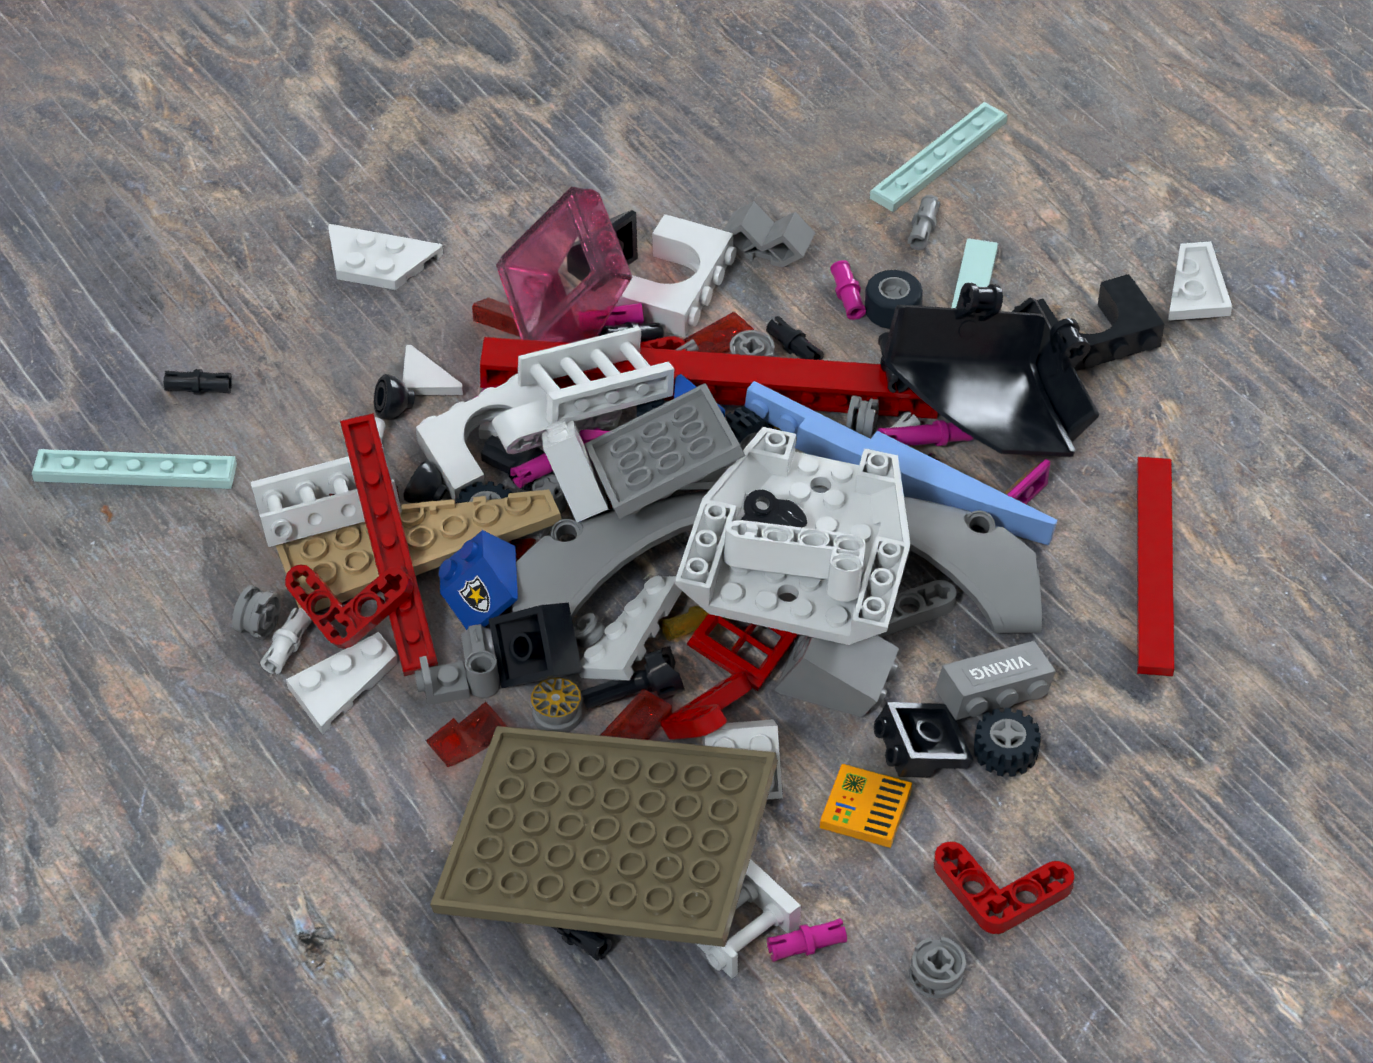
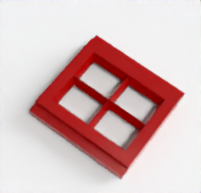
(729, 660)

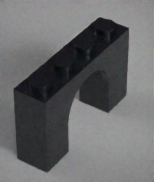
(1133, 321)

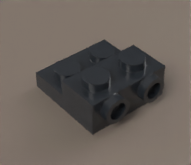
(921, 738)

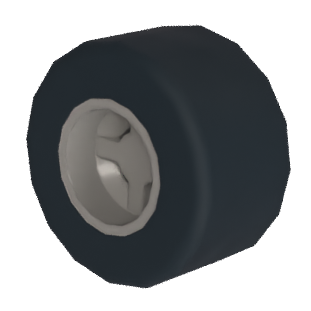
(887, 291)

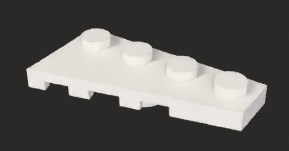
(624, 638)

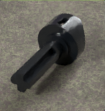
(658, 675)

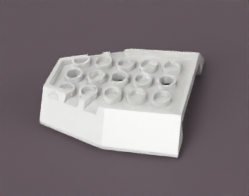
(859, 502)

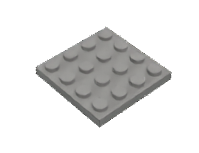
(663, 451)

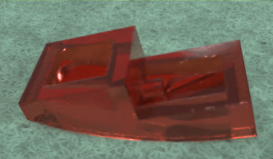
(465, 739)

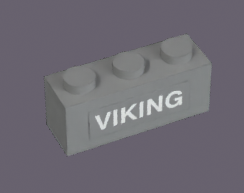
(995, 680)

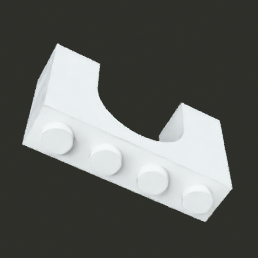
(696, 247)
(445, 436)

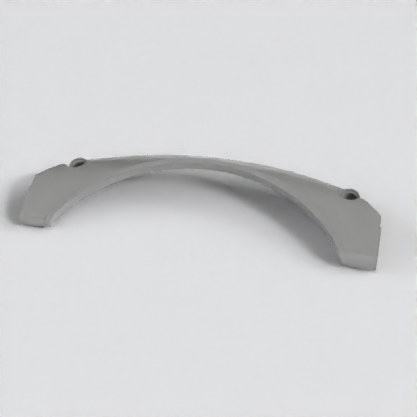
(988, 567)

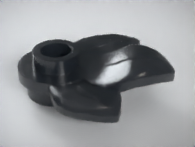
(778, 511)

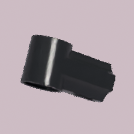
(496, 456)

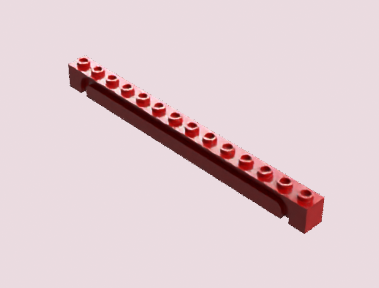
(810, 382)

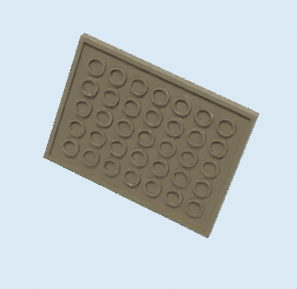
(607, 835)

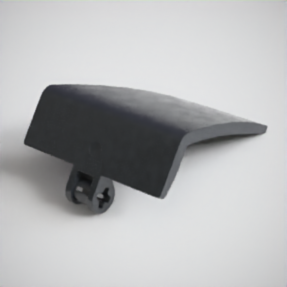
(979, 370)

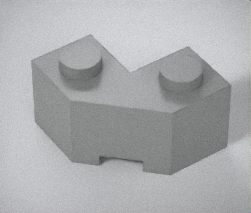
(761, 237)

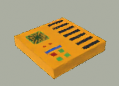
(866, 805)

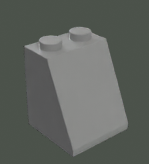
(839, 674)

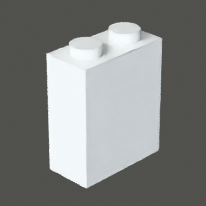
(574, 470)

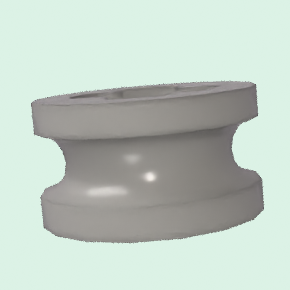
(588, 630)

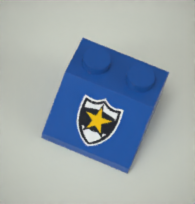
(480, 579)

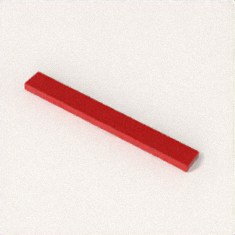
(387, 538)
(1155, 567)

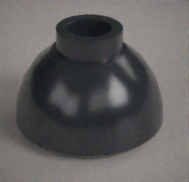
(392, 397)
(425, 484)

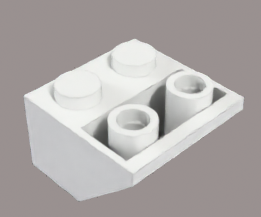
(750, 735)

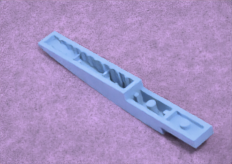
(920, 474)

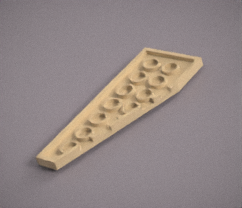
(432, 534)

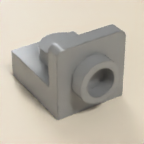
(442, 682)

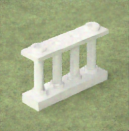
(601, 395)
(300, 503)
(777, 909)

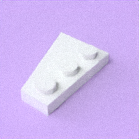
(1198, 284)
(338, 680)

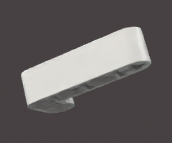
(523, 425)
(799, 553)

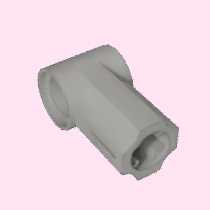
(480, 661)

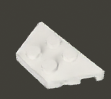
(378, 257)

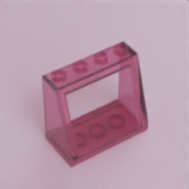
(532, 267)

